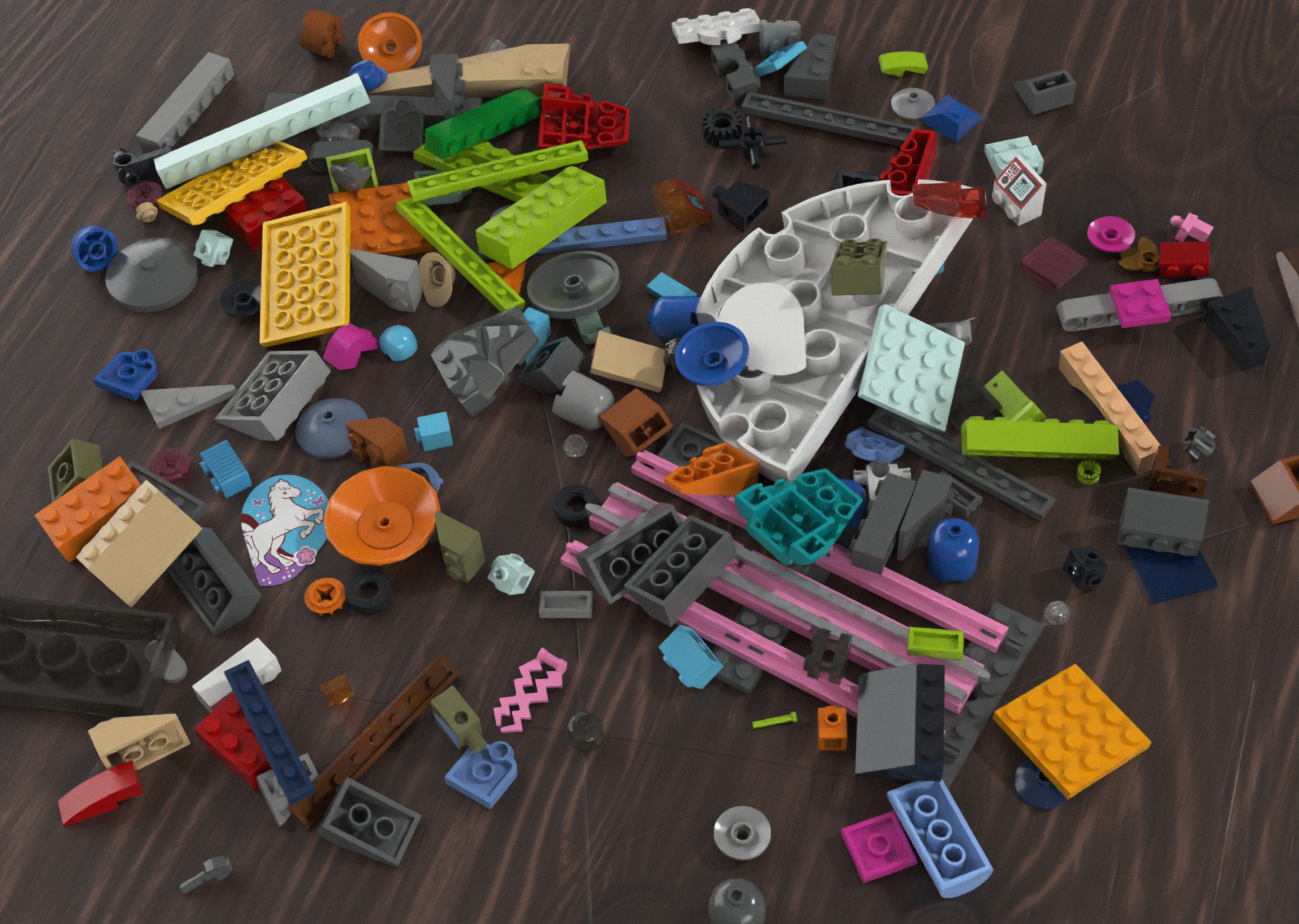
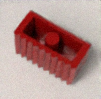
(1184, 259)

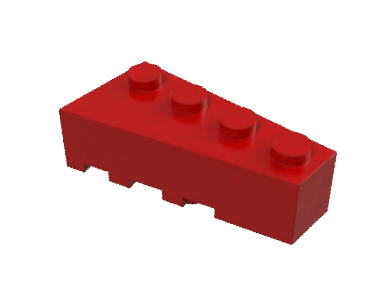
(912, 162)

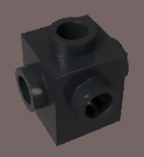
(1085, 567)

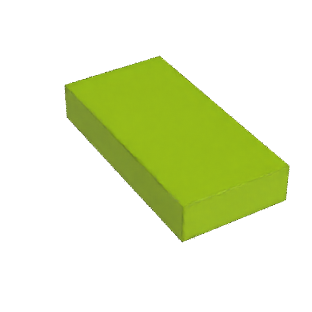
(935, 643)

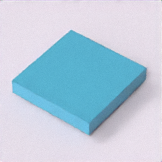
(779, 59)

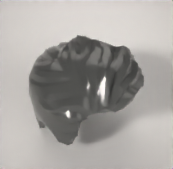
(350, 176)

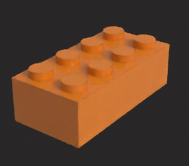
(87, 507)

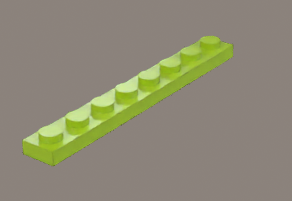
(497, 171)
(459, 255)

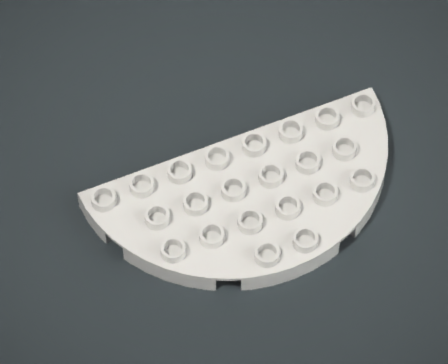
(790, 415)

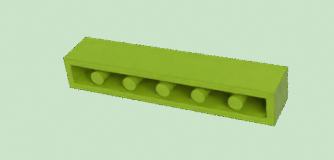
(1039, 439)

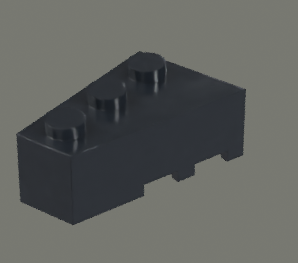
(1239, 327)

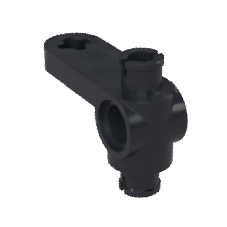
(132, 168)

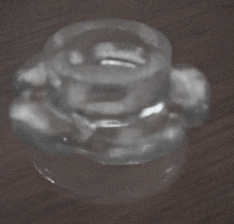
(572, 442)
(1057, 613)

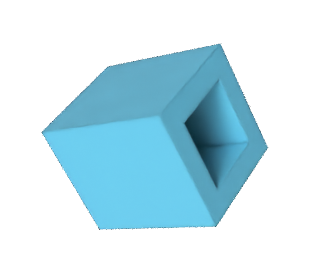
(434, 431)

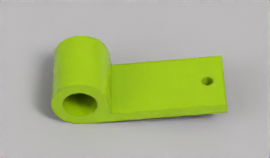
(1013, 400)

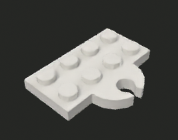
(715, 28)

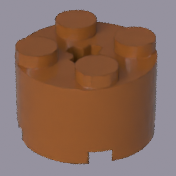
(321, 33)

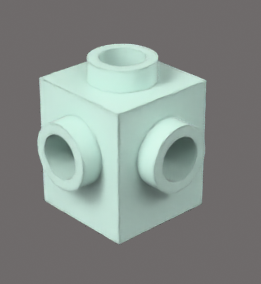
(213, 248)
(510, 574)

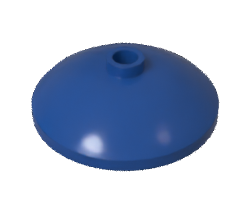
(712, 344)

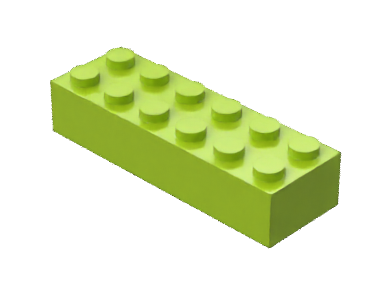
(541, 216)

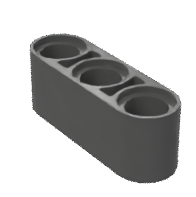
(321, 150)

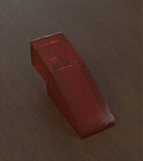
(951, 199)

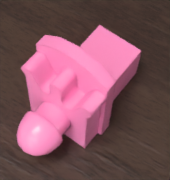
(1192, 227)

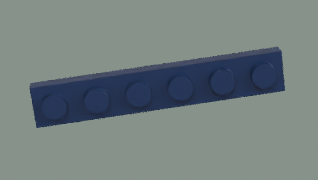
(270, 732)

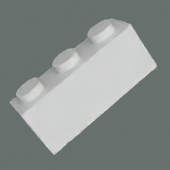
(215, 688)

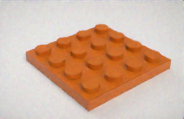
(377, 223)

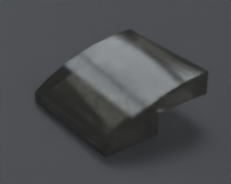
(971, 400)

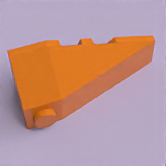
(717, 472)

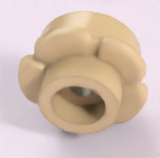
(146, 212)

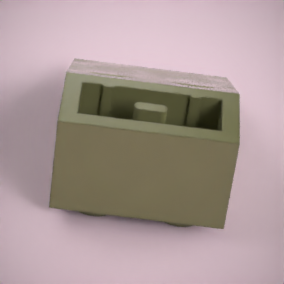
(859, 267)

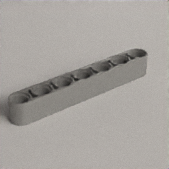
(1100, 311)

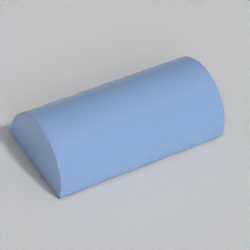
(941, 837)

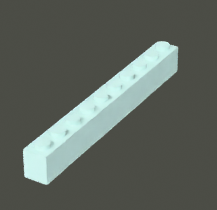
(261, 131)

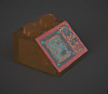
(679, 205)

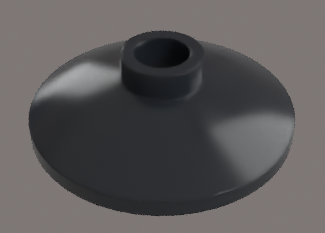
(241, 299)

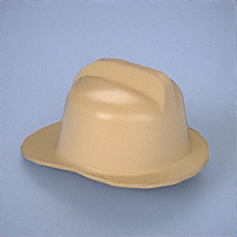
(436, 278)

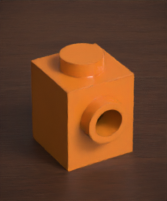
(832, 729)

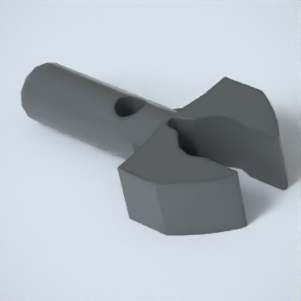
(214, 868)

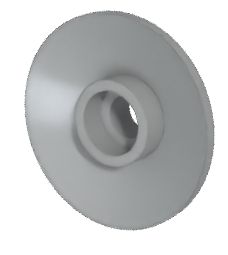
(912, 103)
(742, 821)

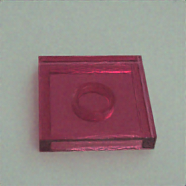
(1053, 263)

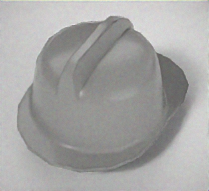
(959, 330)

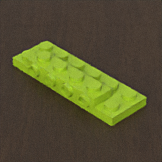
(482, 153)

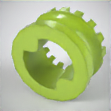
(1088, 465)

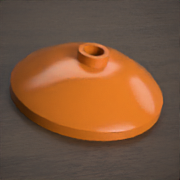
(390, 30)

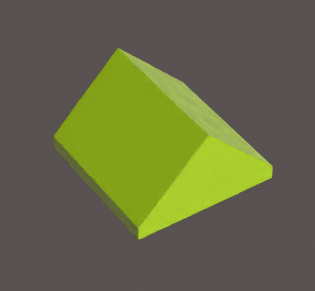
(363, 158)

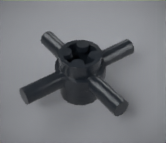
(752, 142)

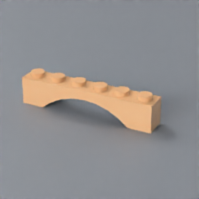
(1089, 377)

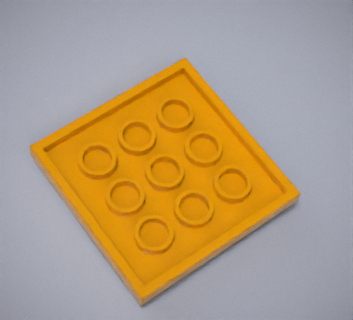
(1071, 731)

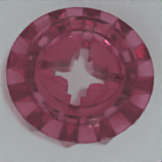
(149, 189)
(173, 456)

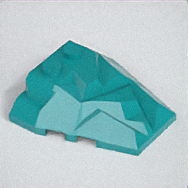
(798, 517)

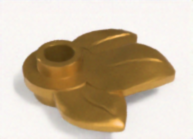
(1142, 257)

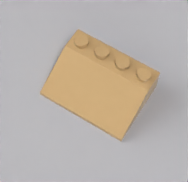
(138, 543)

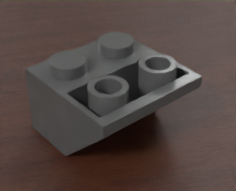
(1047, 91)

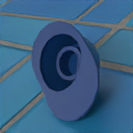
(369, 74)

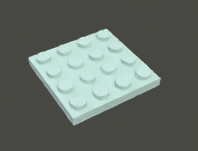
(911, 369)

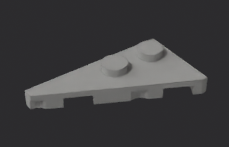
(178, 403)

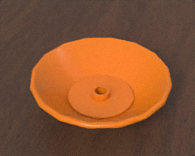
(379, 498)

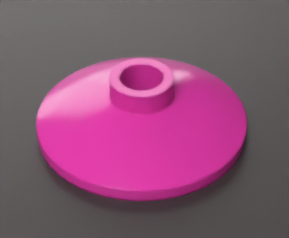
(1111, 234)

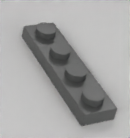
(187, 503)

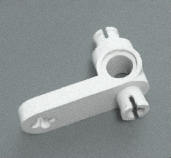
(876, 472)

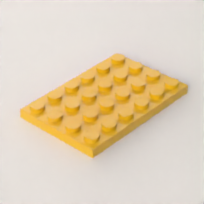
(230, 182)
(305, 275)

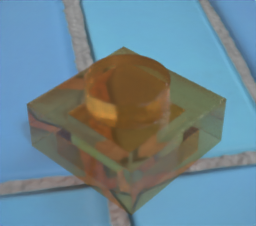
(337, 690)

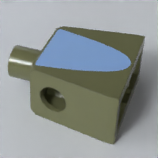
(458, 720)

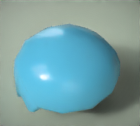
(398, 342)

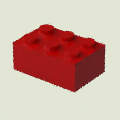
(271, 202)
(233, 742)

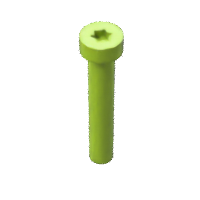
(777, 720)

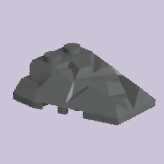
(483, 355)

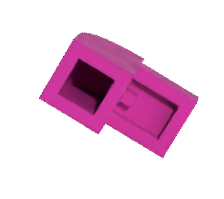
(347, 345)

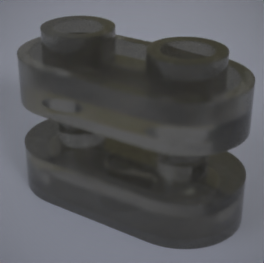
(815, 663)

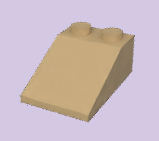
(138, 739)

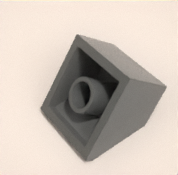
(552, 366)

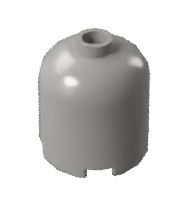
(582, 401)

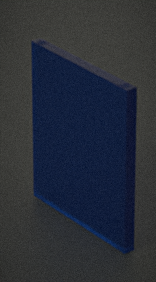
(1171, 574)

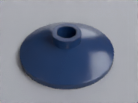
(1035, 791)

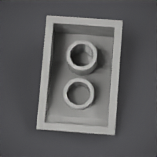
(389, 278)

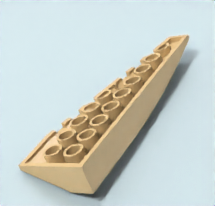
(490, 73)

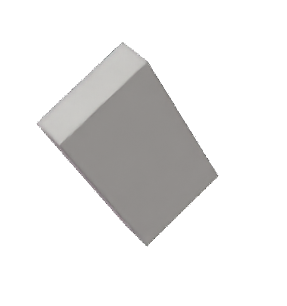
(566, 604)

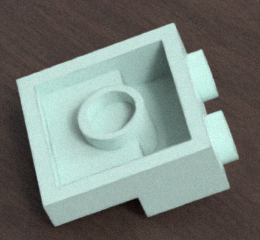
(1002, 153)

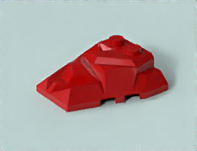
(576, 118)

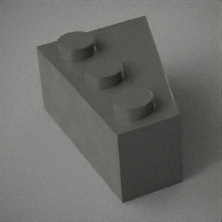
(813, 69)

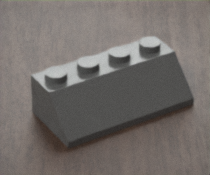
(623, 552)
(681, 569)
(214, 582)

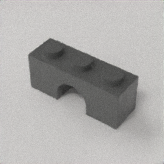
(740, 79)

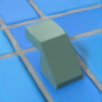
(589, 326)

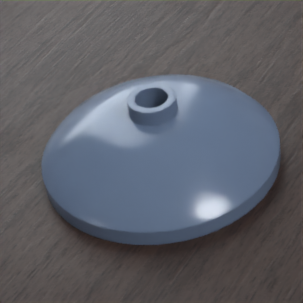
(324, 436)

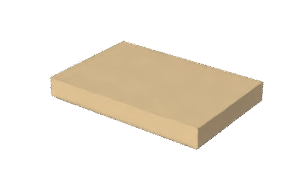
(628, 361)

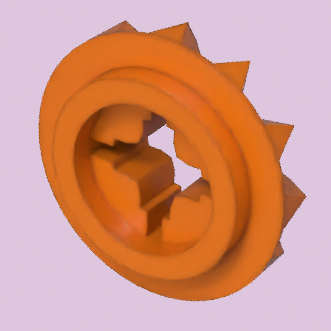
(325, 587)

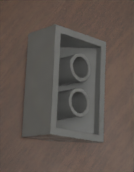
(1163, 522)

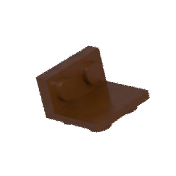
(1173, 481)

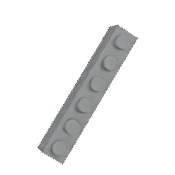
(186, 103)

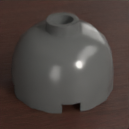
(736, 903)

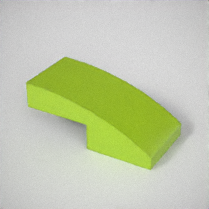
(897, 62)

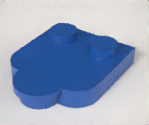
(128, 374)

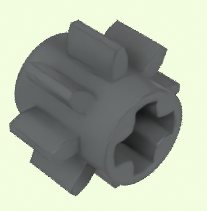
(1199, 442)

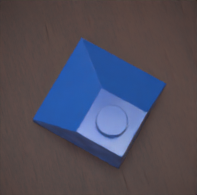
(951, 118)

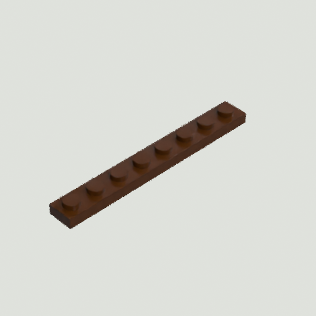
(376, 738)

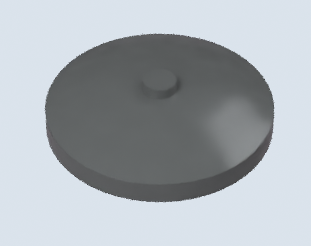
(152, 274)
(574, 284)

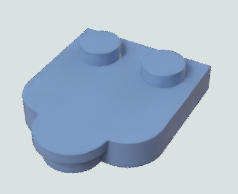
(873, 446)
(484, 774)

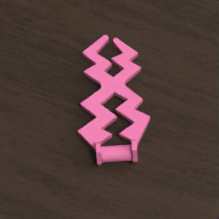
(525, 700)

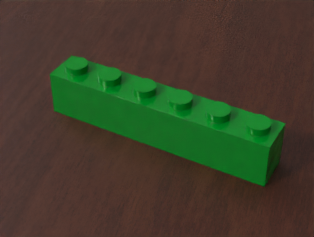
(482, 123)

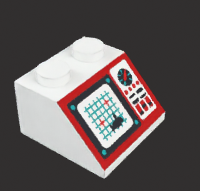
(1019, 191)

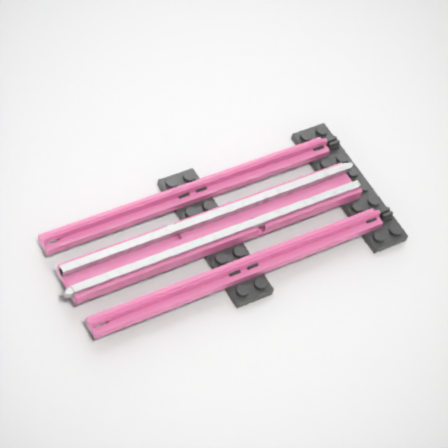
(795, 599)

